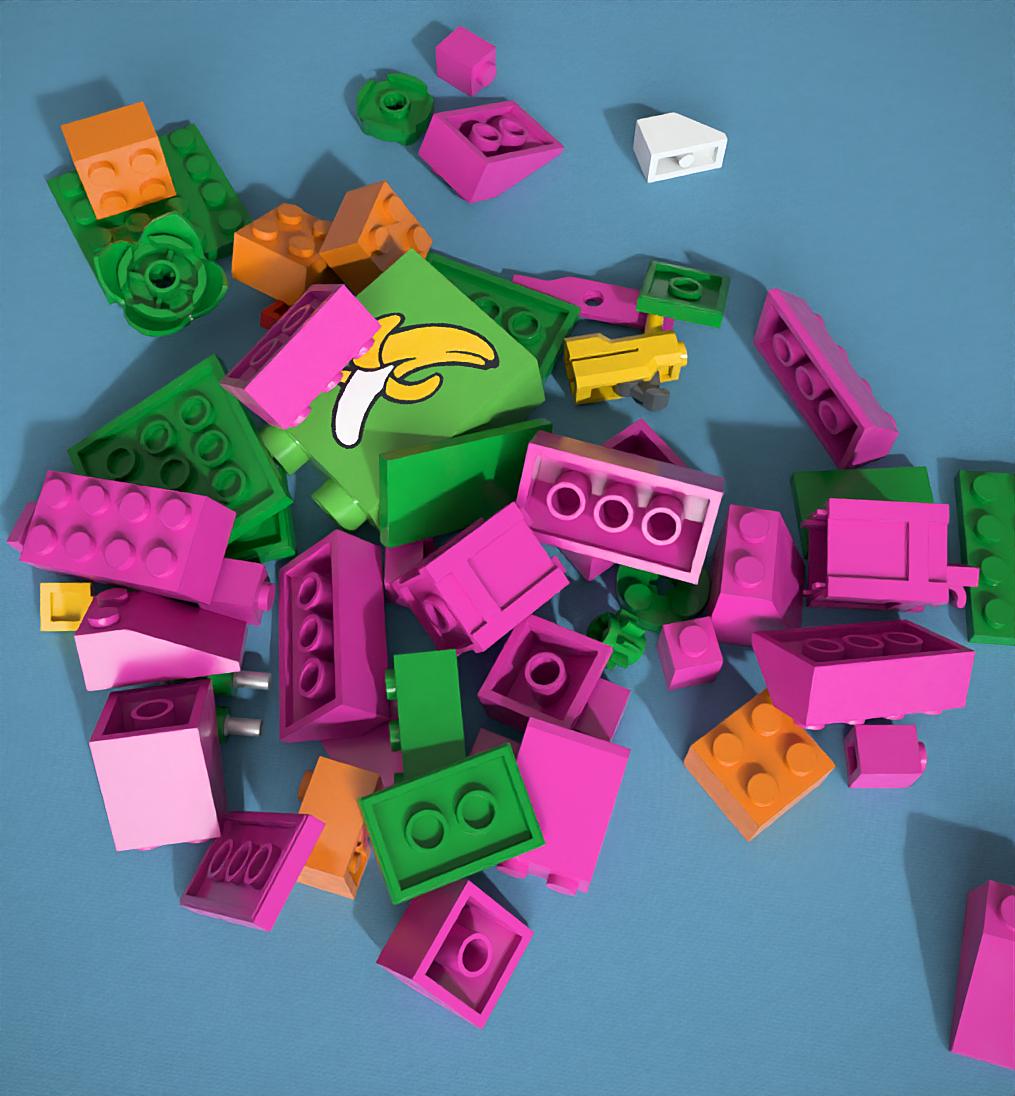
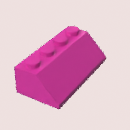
(822, 382)
(619, 505)
(332, 641)
(862, 671)

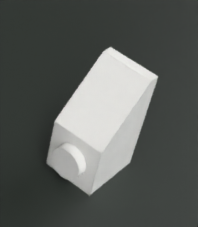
(676, 146)

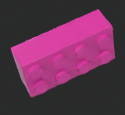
(129, 536)

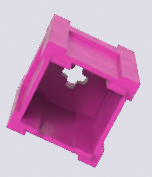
(877, 556)
(481, 582)

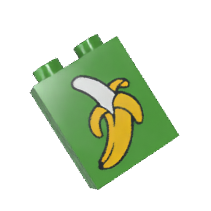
(427, 378)

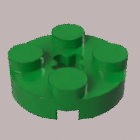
(395, 125)
(655, 610)

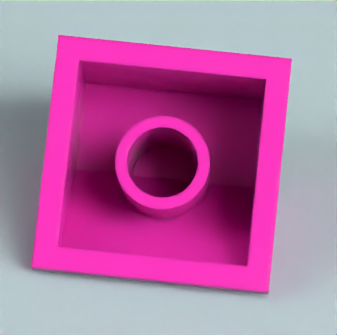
(543, 675)
(456, 949)

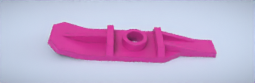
(615, 301)

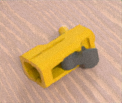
(624, 366)

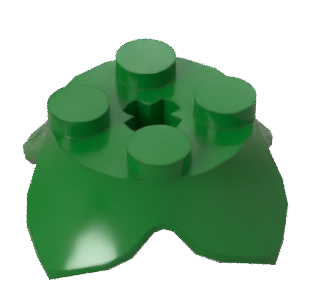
(165, 248)

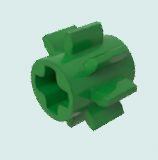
(622, 634)

